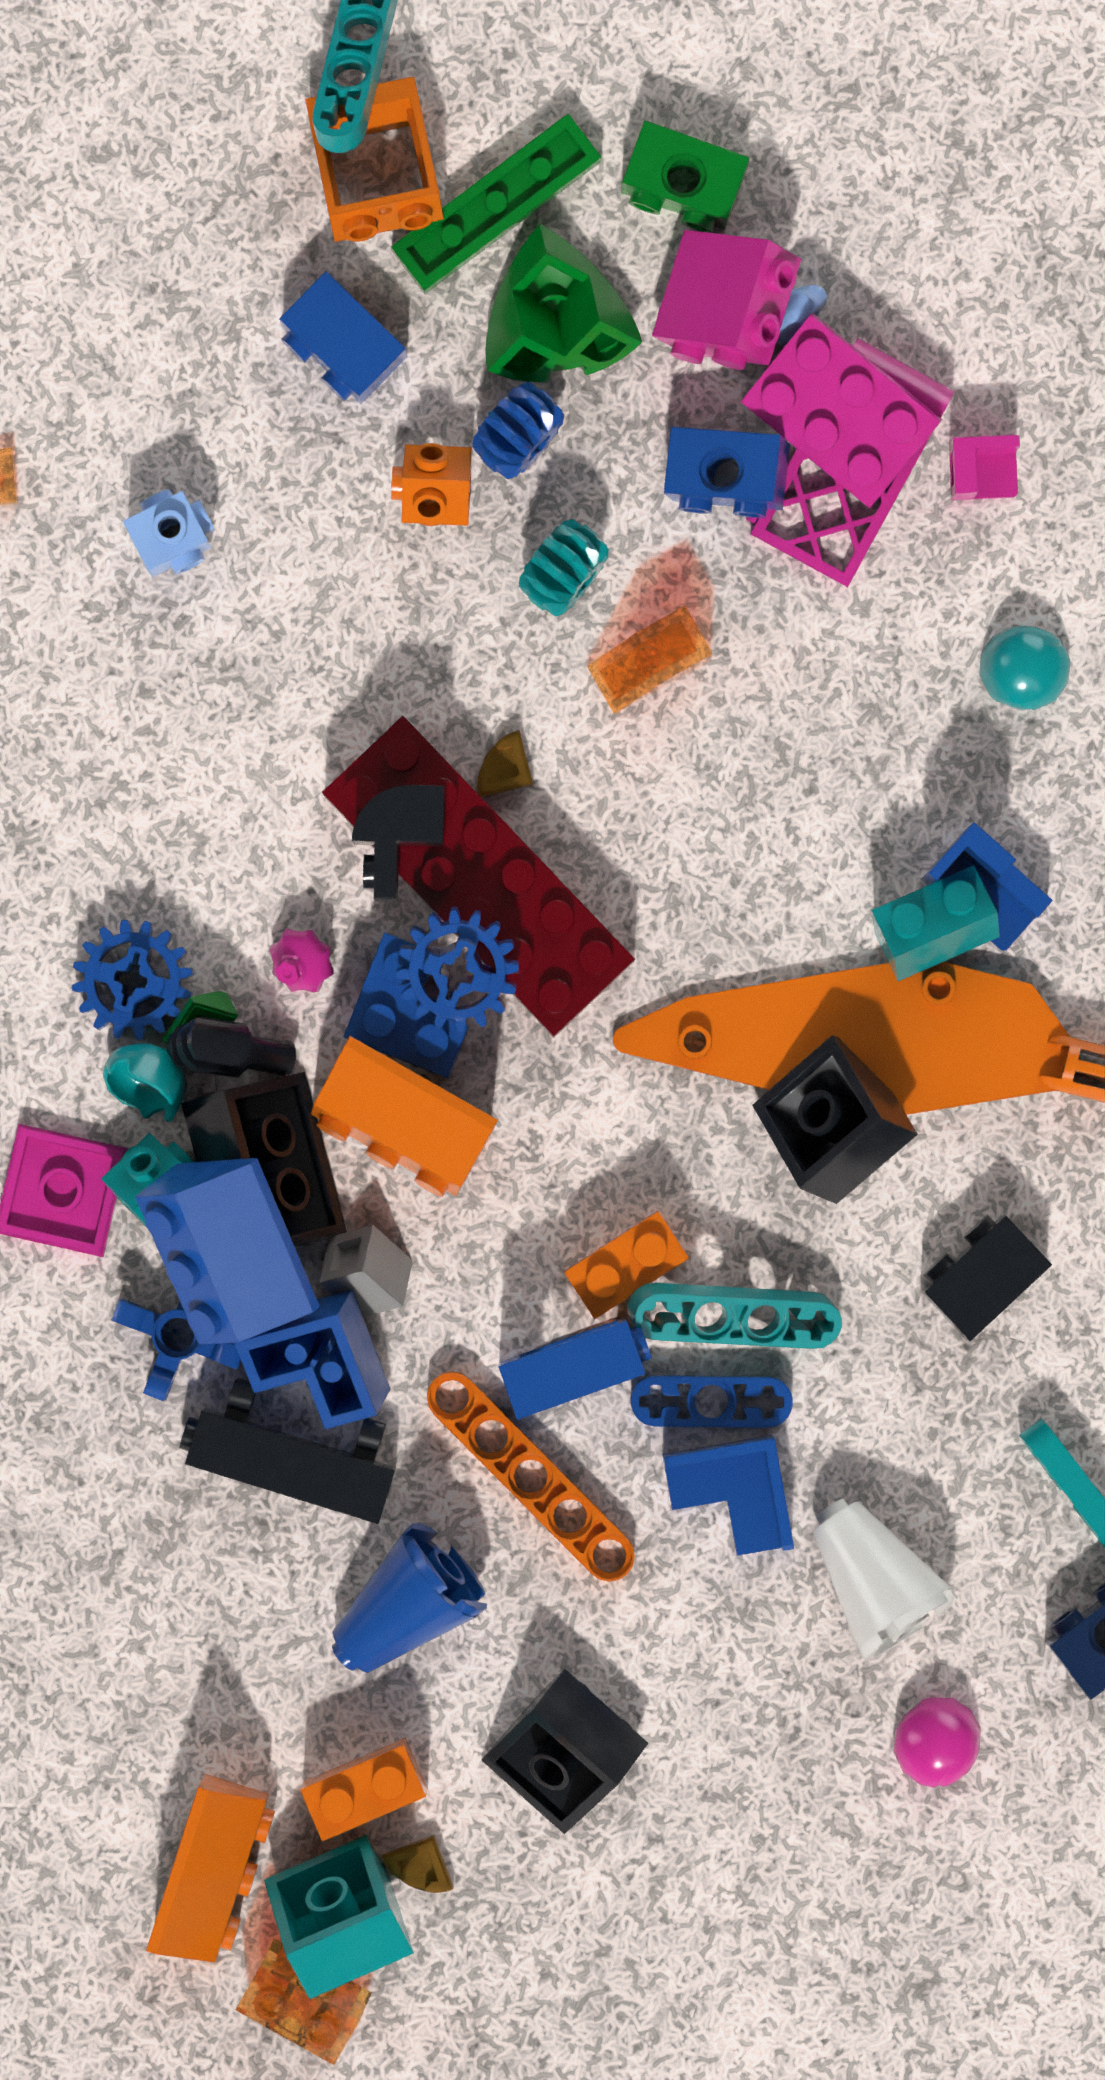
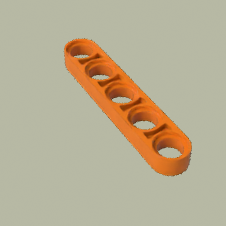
(541, 1502)

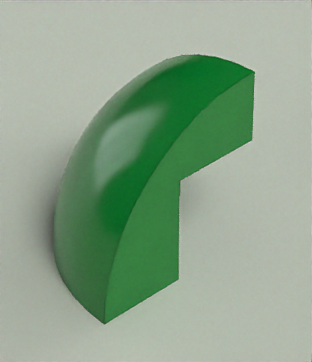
(556, 314)

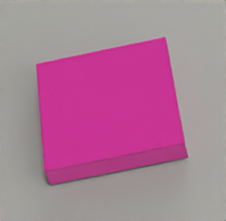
(58, 1192)

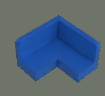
(1012, 893)
(743, 1475)

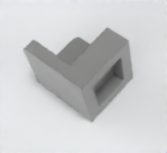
(368, 1266)

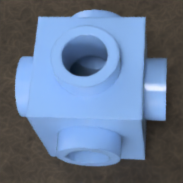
(164, 553)

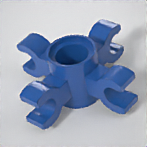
(169, 1359)

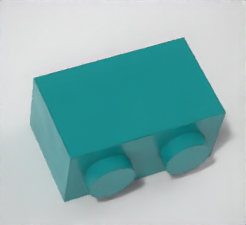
(936, 923)

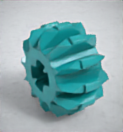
(563, 567)

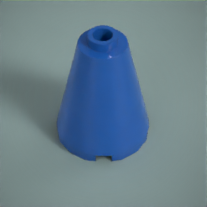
(407, 1602)

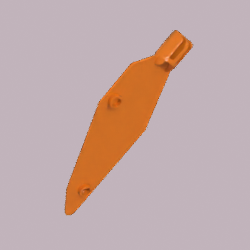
(930, 1038)

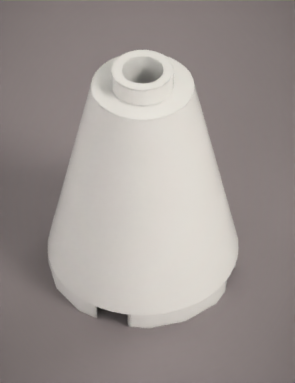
(877, 1578)

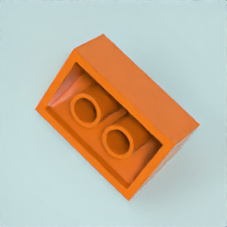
(402, 1118)
(211, 1871)

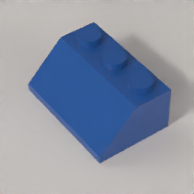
(226, 1249)

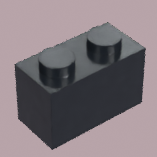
(984, 1275)

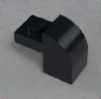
(394, 819)

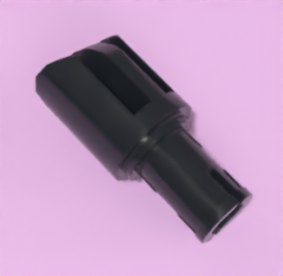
(227, 1049)

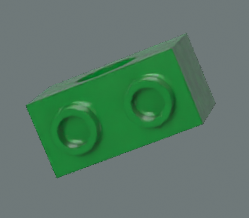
(662, 152)

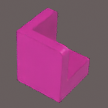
(983, 467)

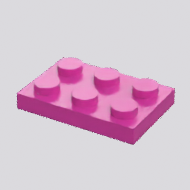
(841, 410)

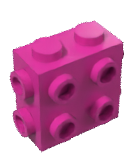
(726, 299)

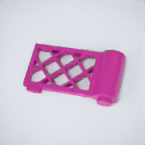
(925, 389)

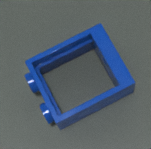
(574, 1367)

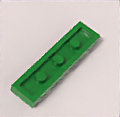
(497, 203)

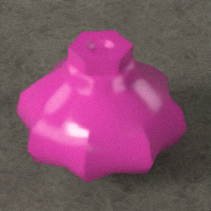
(301, 960)

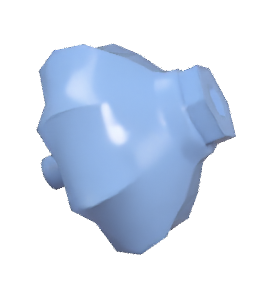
(801, 304)

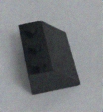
(276, 1127)

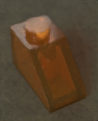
(650, 660)

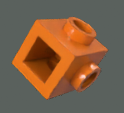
(434, 484)

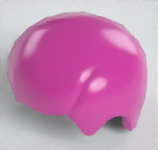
(937, 1742)

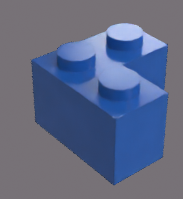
(390, 1023)
(328, 1351)

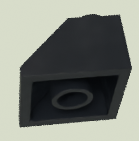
(833, 1121)
(565, 1751)

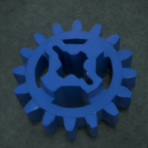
(482, 980)
(124, 1015)

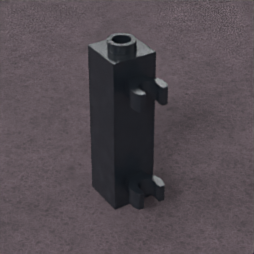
(288, 1463)

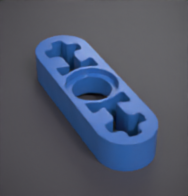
(753, 1389)

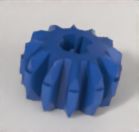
(518, 430)

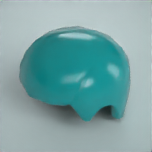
(1024, 667)
(145, 1079)

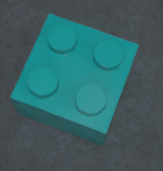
(338, 1916)

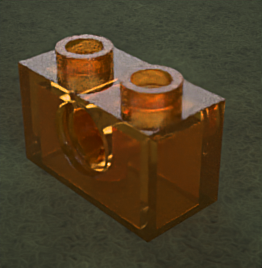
(282, 2005)

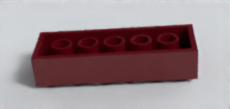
(487, 867)

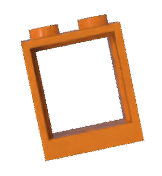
(393, 107)

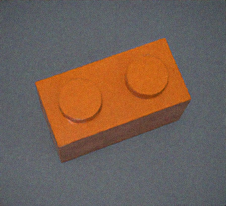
(626, 1264)
(363, 1789)

